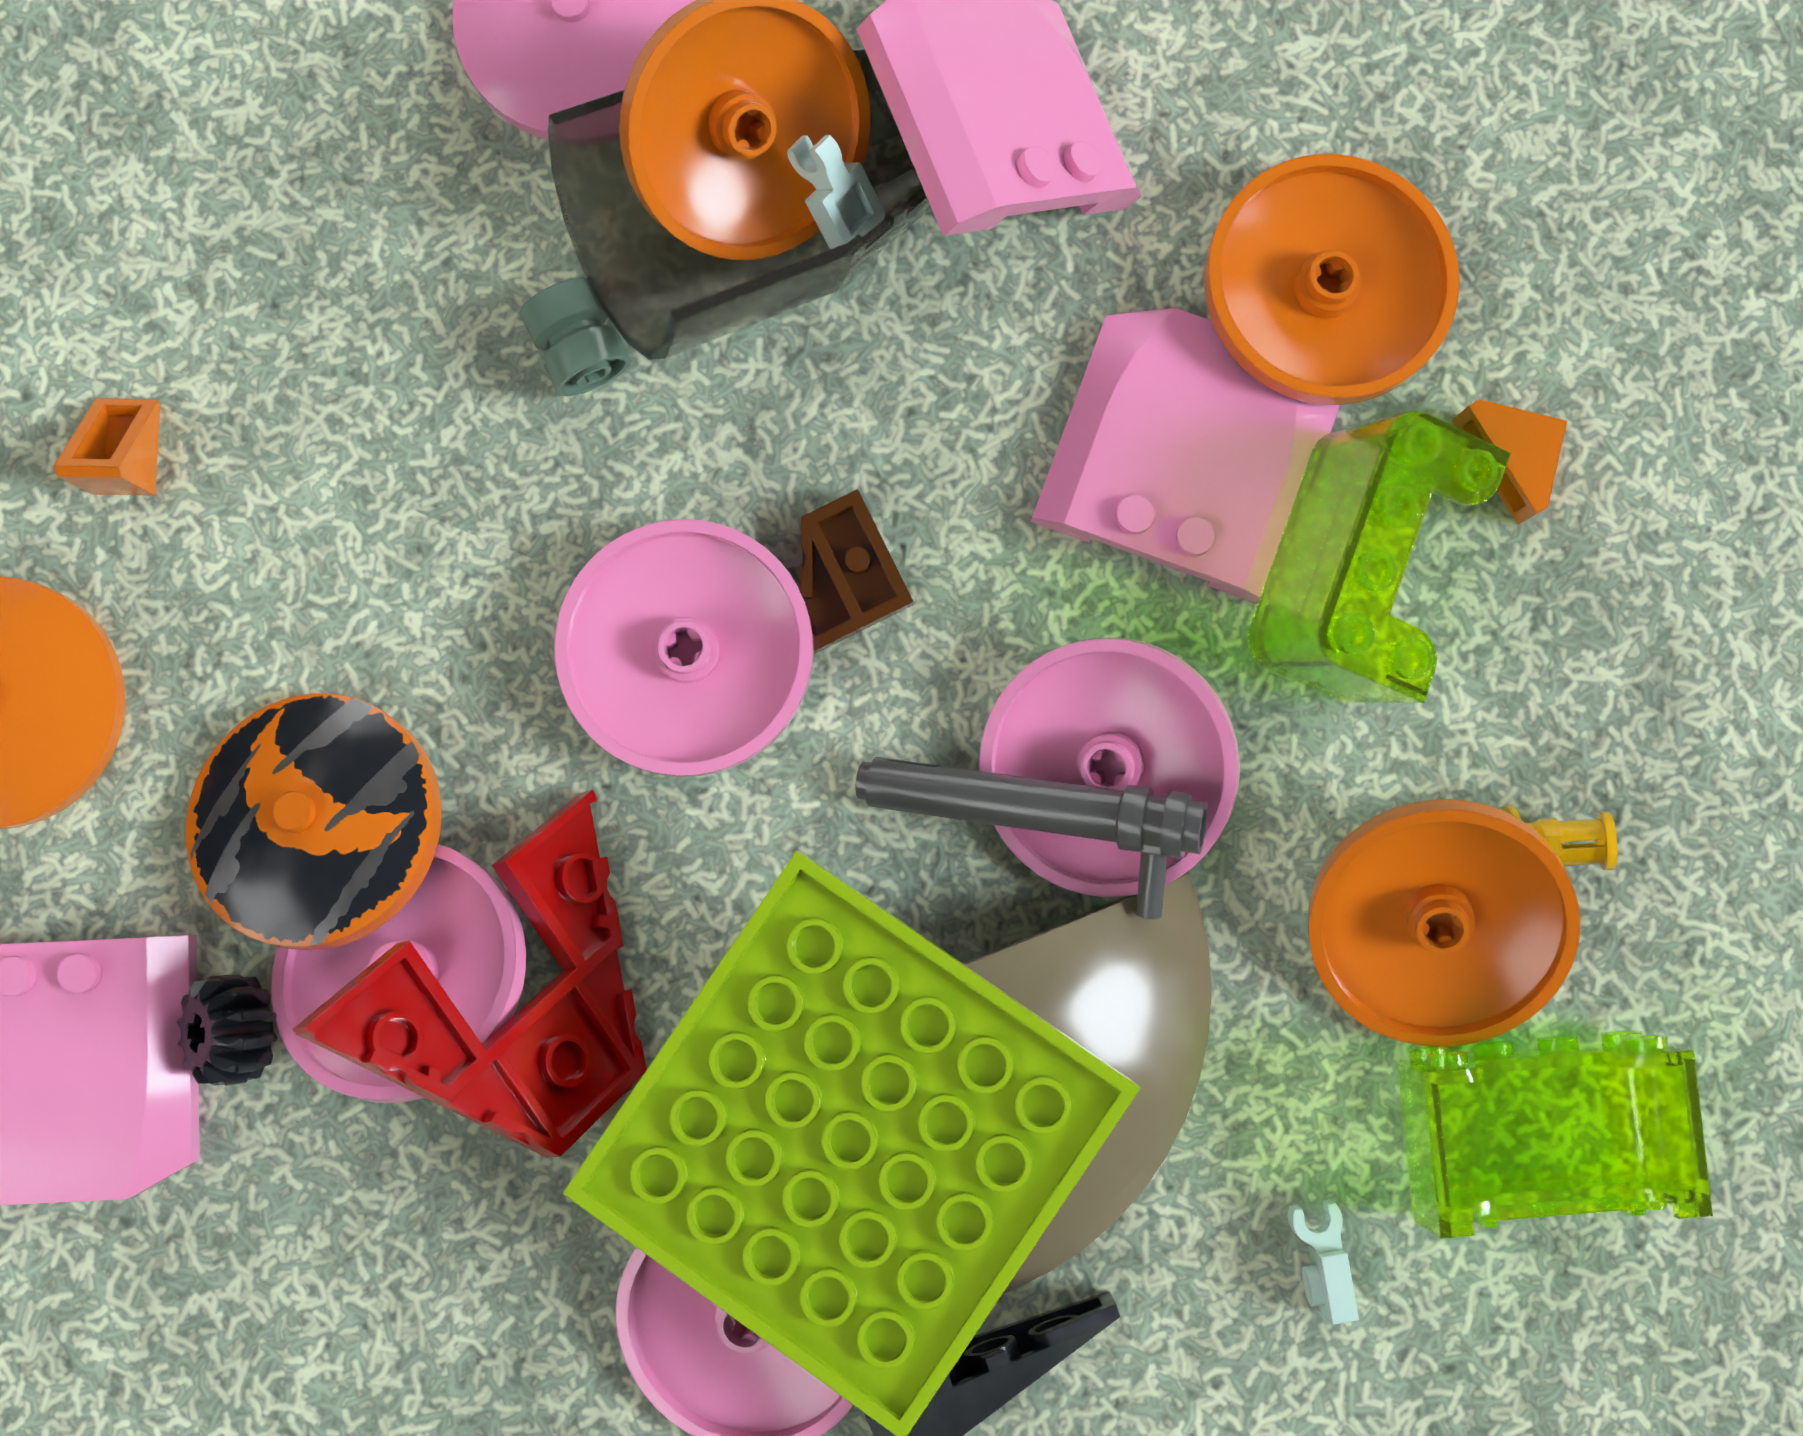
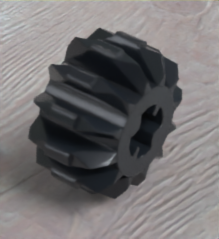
(226, 1030)

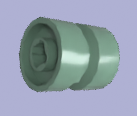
(572, 329)

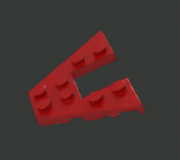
(554, 1059)

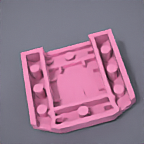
(995, 110)
(1180, 453)
(94, 1068)

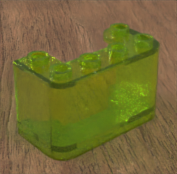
(1347, 551)
(1552, 1131)

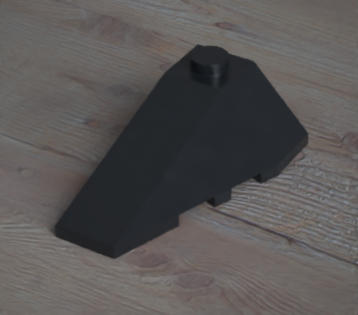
(1005, 1363)

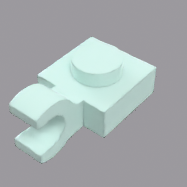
(843, 194)
(1329, 1276)

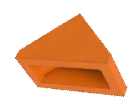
(114, 448)
(1534, 450)

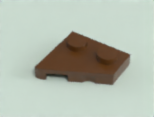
(847, 572)

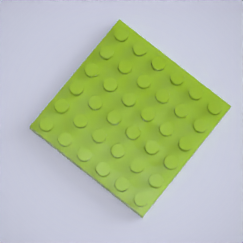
(851, 1143)

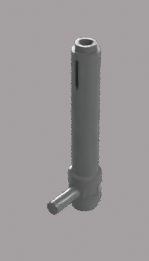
(1131, 817)

